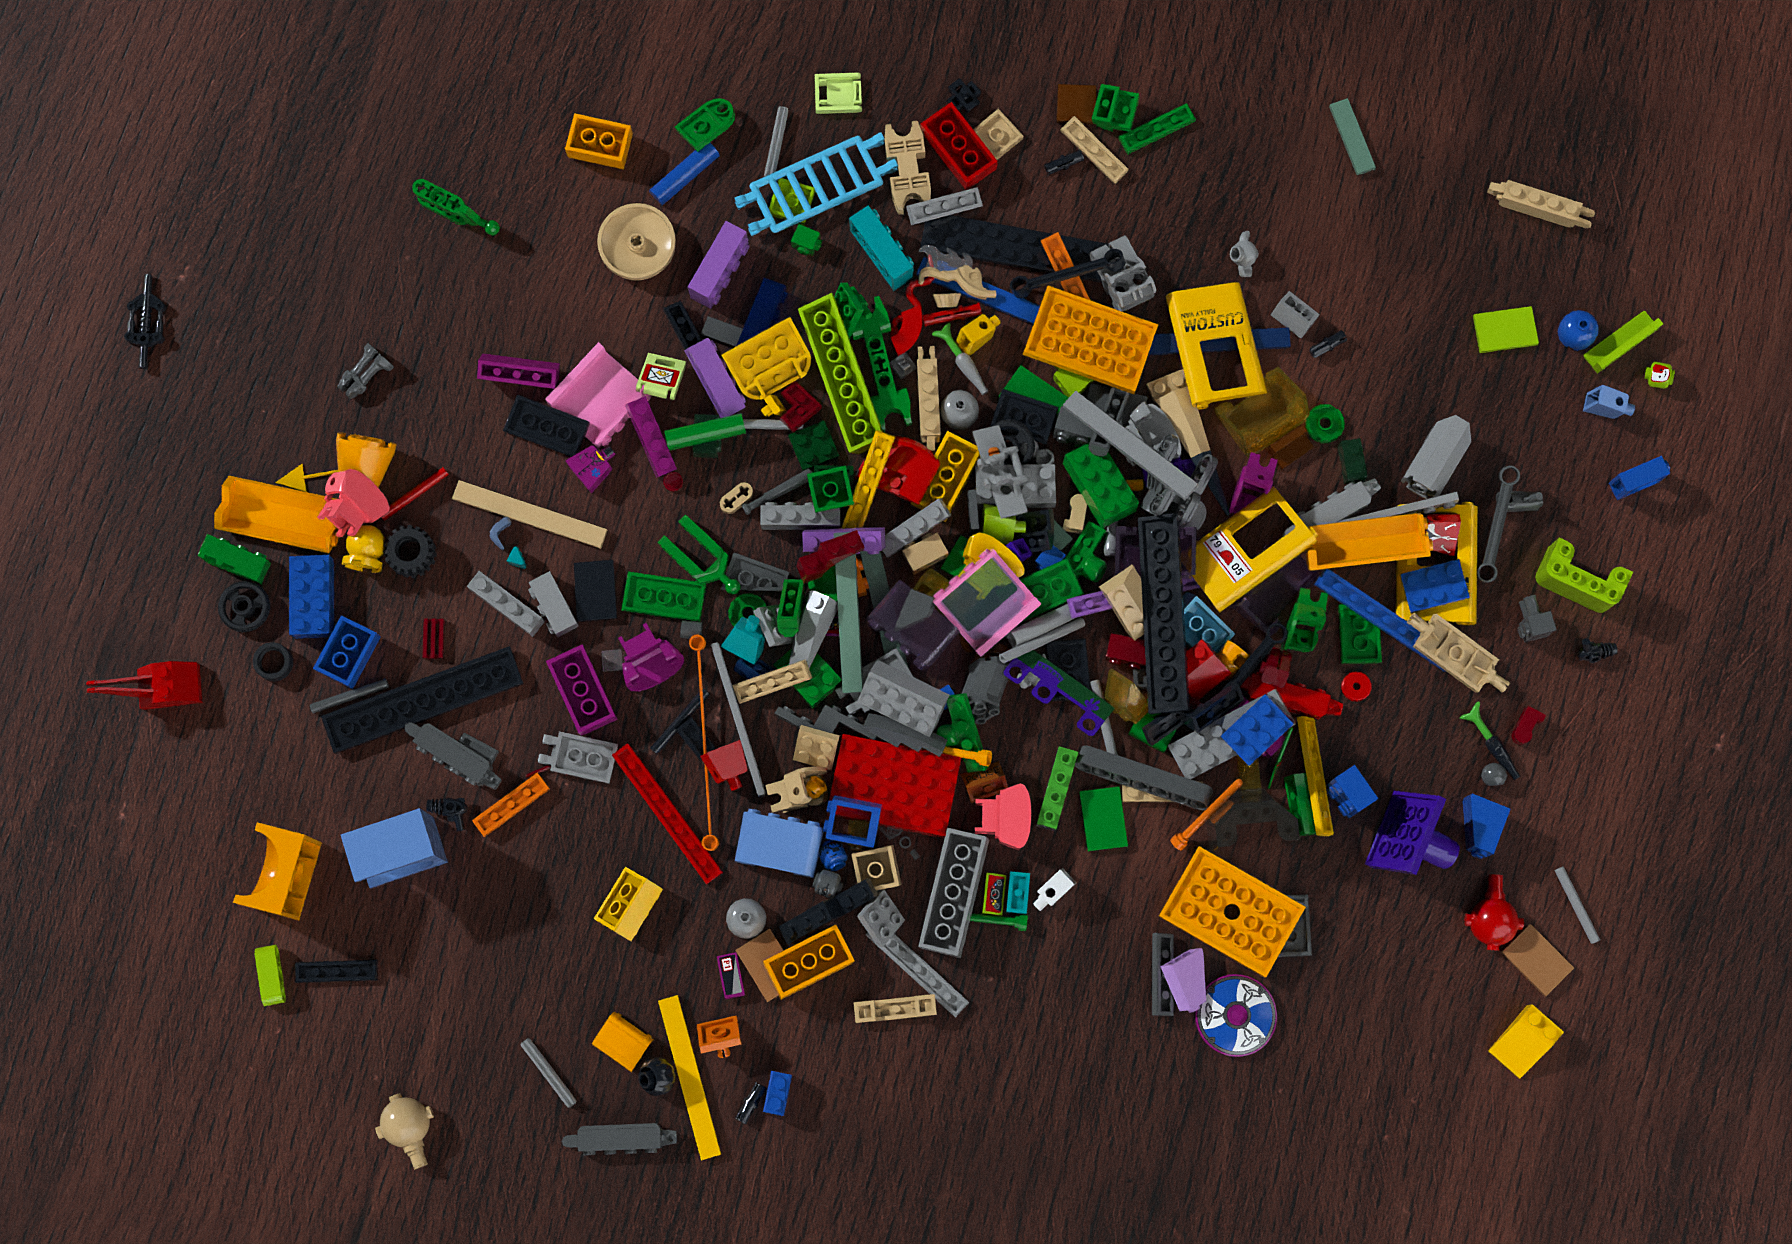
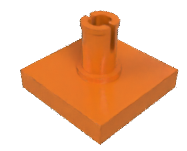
(719, 1035)

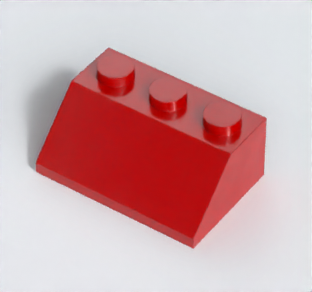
(1204, 669)

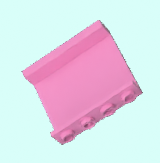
(598, 394)

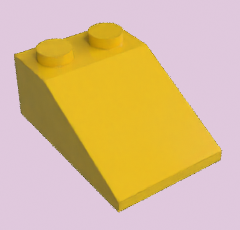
(1525, 1040)

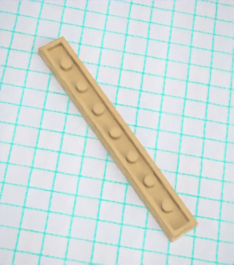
(530, 514)

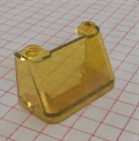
(1265, 417)

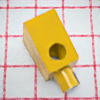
(977, 333)

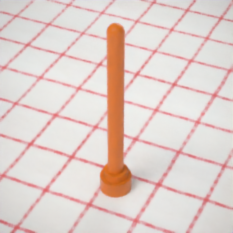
(1181, 839)

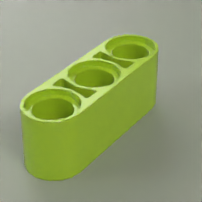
(270, 975)

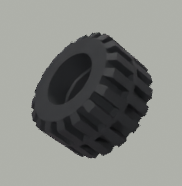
(402, 537)

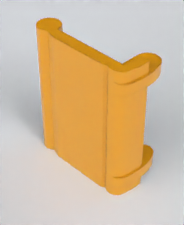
(622, 1041)

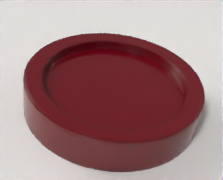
(673, 481)

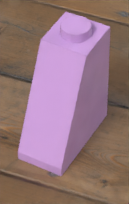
(1187, 979)

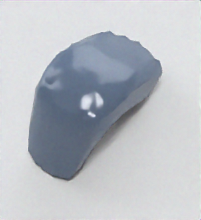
(497, 528)

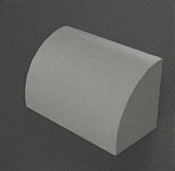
(1295, 314)

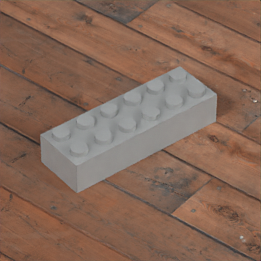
(1207, 749)
(954, 892)

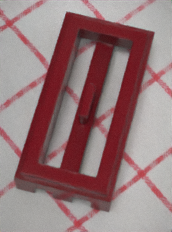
(433, 622)

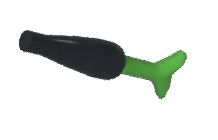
(1492, 743)

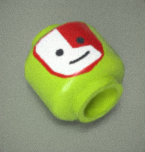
(1659, 375)

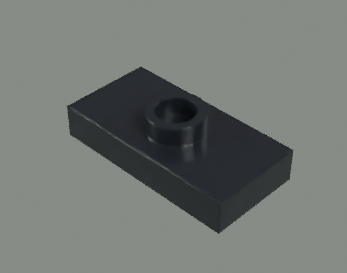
(693, 737)

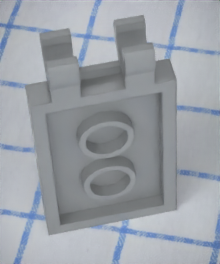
(892, 659)
(580, 756)

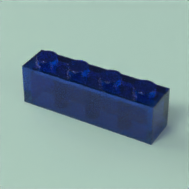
(764, 309)

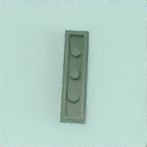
(1352, 136)

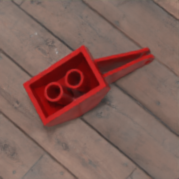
(158, 685)

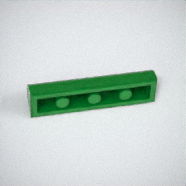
(705, 432)

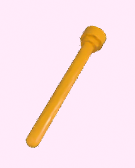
(982, 757)

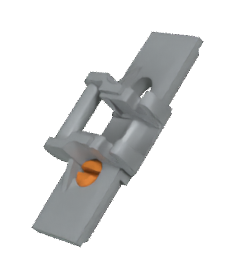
(993, 472)

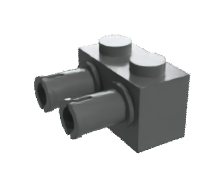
(1535, 623)

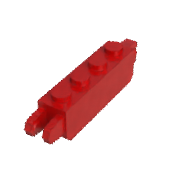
(1296, 697)

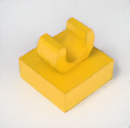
(773, 406)

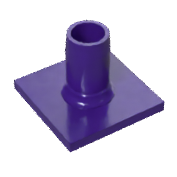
(1409, 835)

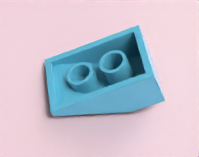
(1203, 624)

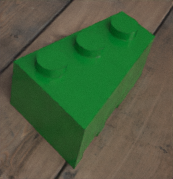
(234, 559)

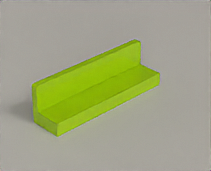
(1622, 341)

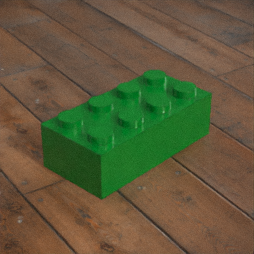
(1100, 485)

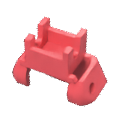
(358, 503)
(1007, 816)

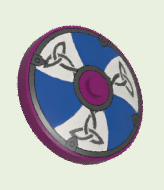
(1236, 1016)

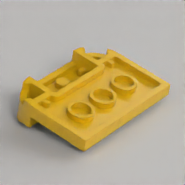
(769, 360)

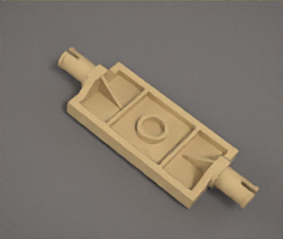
(1456, 653)

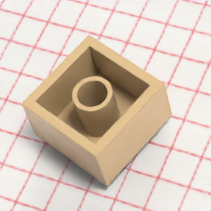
(879, 866)

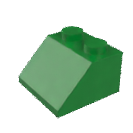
(830, 489)

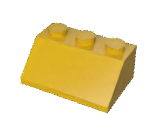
(628, 903)

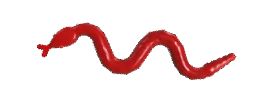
(913, 300)

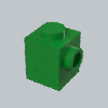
(806, 240)

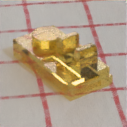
(1249, 774)

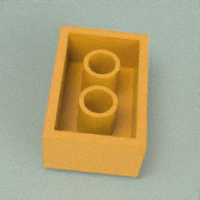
(598, 141)

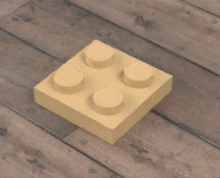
(816, 747)

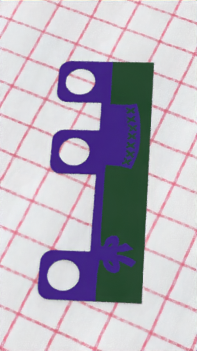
(1061, 682)

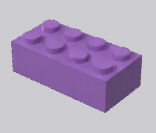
(718, 265)

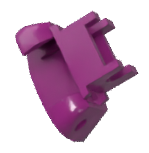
(1254, 478)
(649, 661)

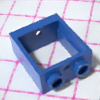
(1639, 477)
(875, 808)

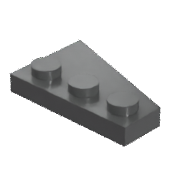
(755, 574)

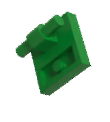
(851, 306)

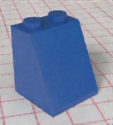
(1483, 825)

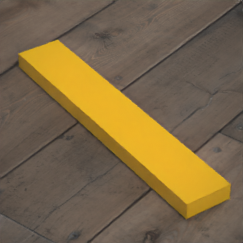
(869, 480)
(1315, 776)

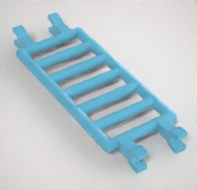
(863, 146)

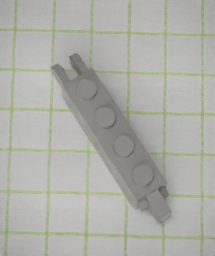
(1339, 505)

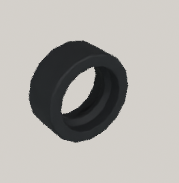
(262, 650)

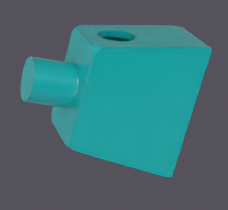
(746, 639)

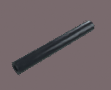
(683, 717)

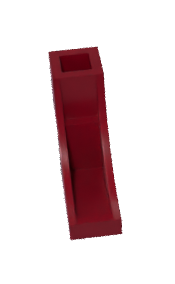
(828, 554)

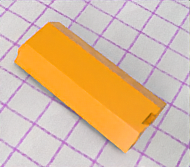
(274, 514)
(1369, 541)

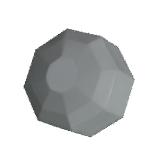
(1044, 456)

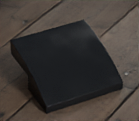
(1039, 530)

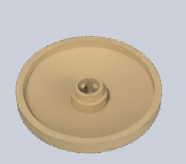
(636, 241)

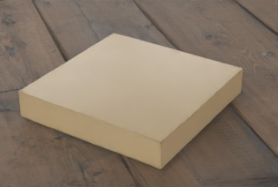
(998, 134)

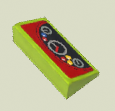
(994, 894)

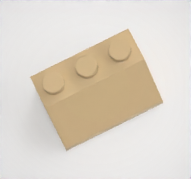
(1125, 599)

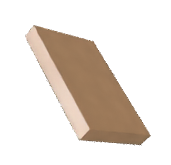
(754, 954)
(1537, 960)

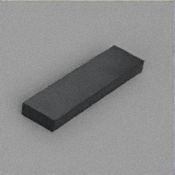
(336, 971)

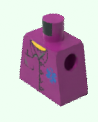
(591, 466)

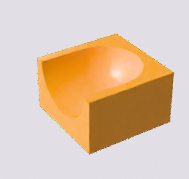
(285, 873)

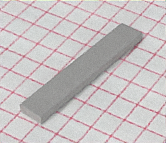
(924, 975)

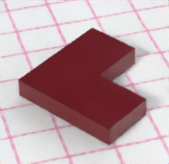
(803, 406)

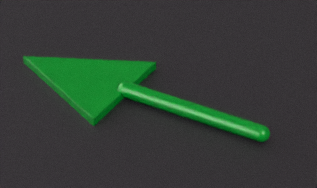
(1279, 760)

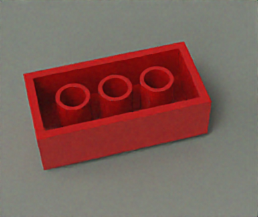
(958, 146)

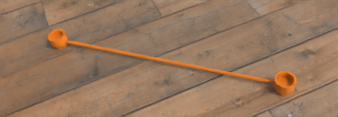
(698, 643)

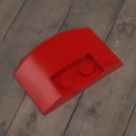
(907, 470)

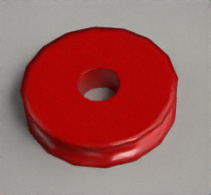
(1359, 678)

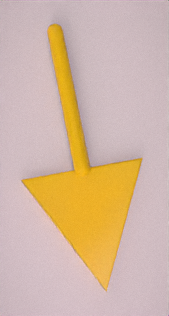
(296, 478)

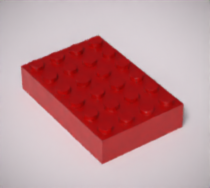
(909, 784)

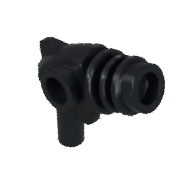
(1595, 651)
(450, 808)

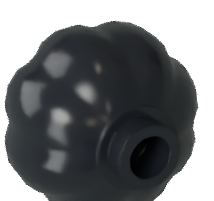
(656, 1076)

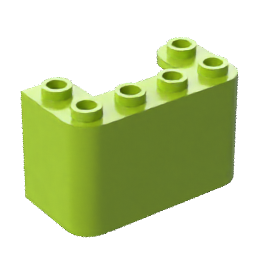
(1578, 585)

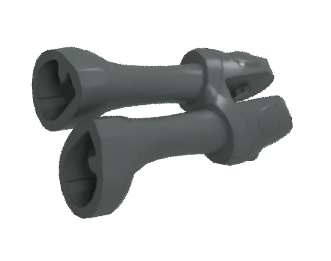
(356, 384)

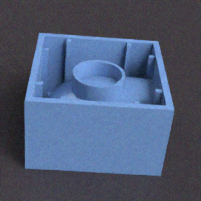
(394, 848)

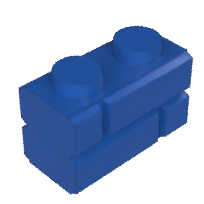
(777, 1093)

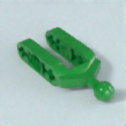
(466, 214)
(715, 571)

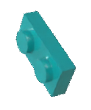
(1018, 892)

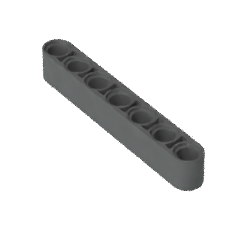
(1144, 777)

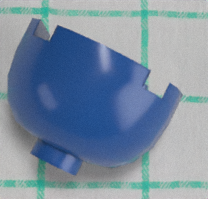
(1578, 330)

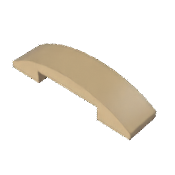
(895, 1008)

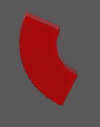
(909, 330)

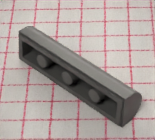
(1114, 408)
(1161, 954)

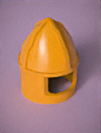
(1232, 657)

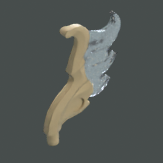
(953, 268)

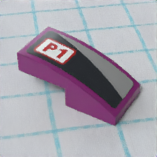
(730, 975)

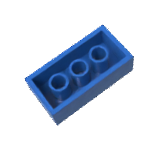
(311, 596)

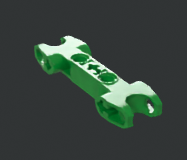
(888, 398)

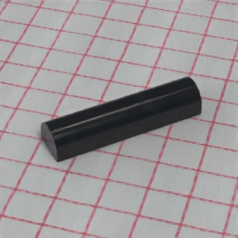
(682, 324)

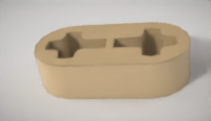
(731, 495)

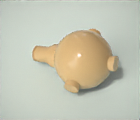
(405, 1125)

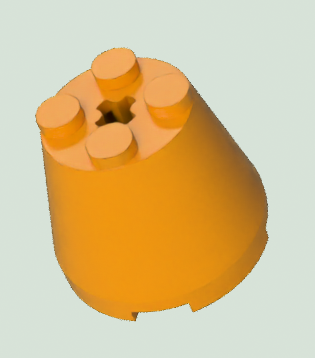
(365, 455)

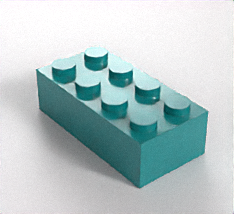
(881, 247)

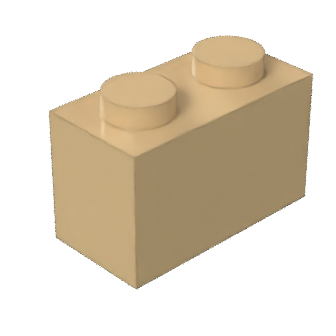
(924, 553)

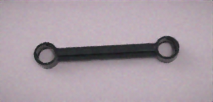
(1068, 273)
(1257, 656)

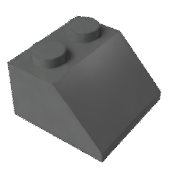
(915, 610)

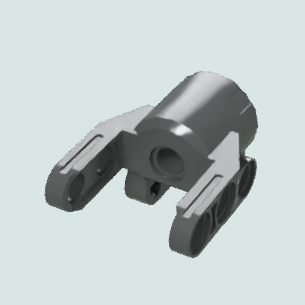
(1162, 500)

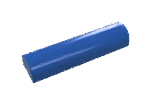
(683, 173)

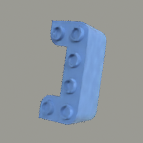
(779, 843)

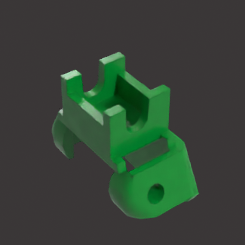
(1305, 613)

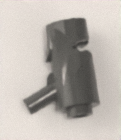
(1524, 501)

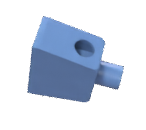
(1608, 402)

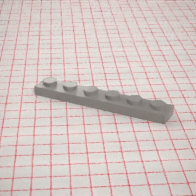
(1427, 506)

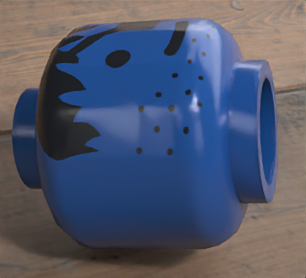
(833, 855)

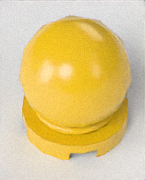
(365, 549)

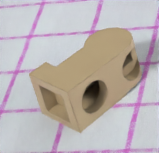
(1078, 510)

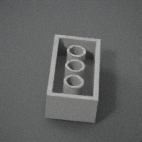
(1036, 492)
(903, 698)

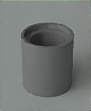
(690, 628)

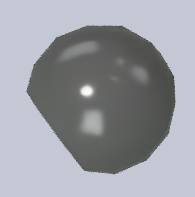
(1494, 774)

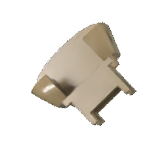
(793, 790)

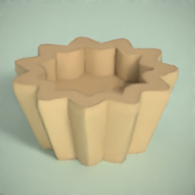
(947, 299)

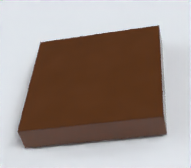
(1075, 101)

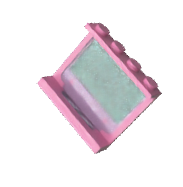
(986, 601)

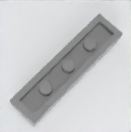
(944, 206)
(915, 527)

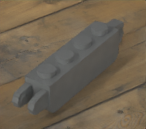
(453, 753)
(620, 1137)

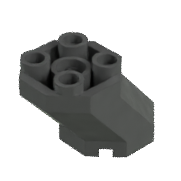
(985, 688)

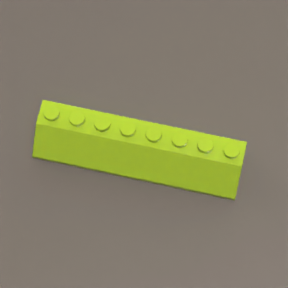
(840, 373)

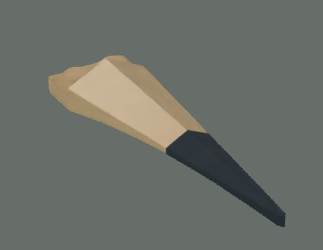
(1173, 398)

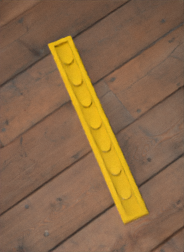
(689, 1077)

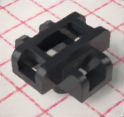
(962, 94)

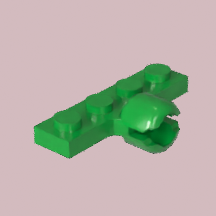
(1082, 553)
(962, 730)

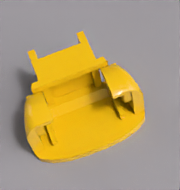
(980, 542)

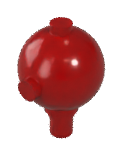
(1494, 918)

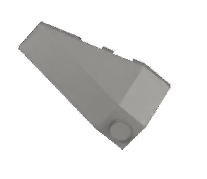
(815, 621)

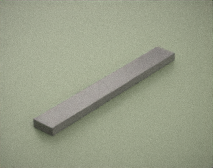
(1130, 445)
(738, 720)

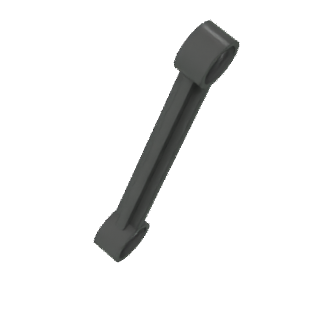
(1498, 523)

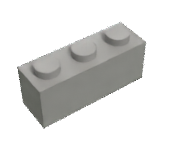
(552, 604)

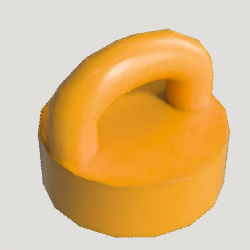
(816, 785)

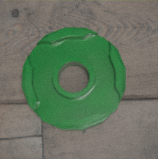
(1321, 434)
(741, 603)

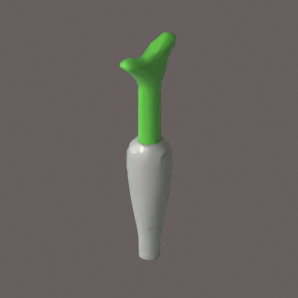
(963, 360)

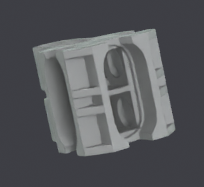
(1133, 269)

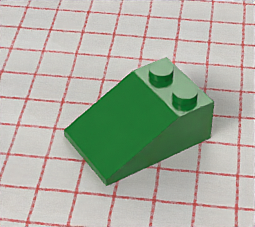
(821, 685)

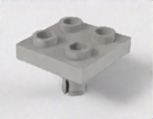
(768, 624)
(881, 918)

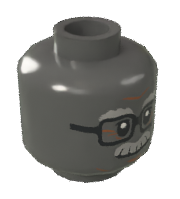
(827, 883)

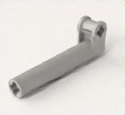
(1039, 626)

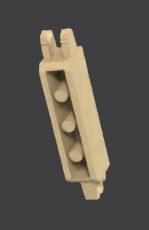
(1540, 204)
(928, 398)

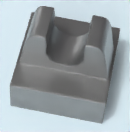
(903, 365)

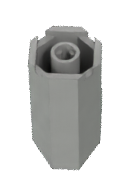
(1438, 457)

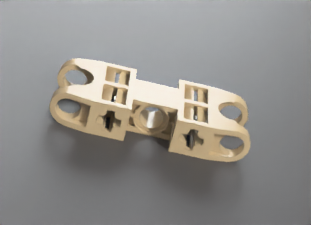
(906, 151)

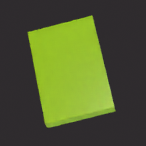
(1505, 329)

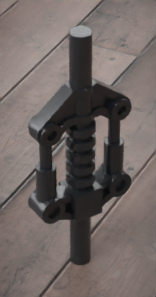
(145, 339)

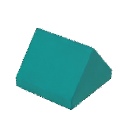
(516, 558)

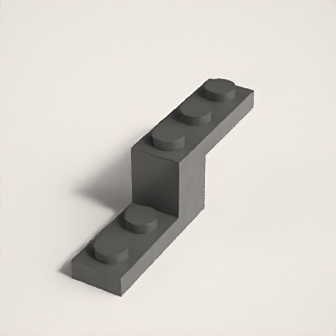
(827, 721)

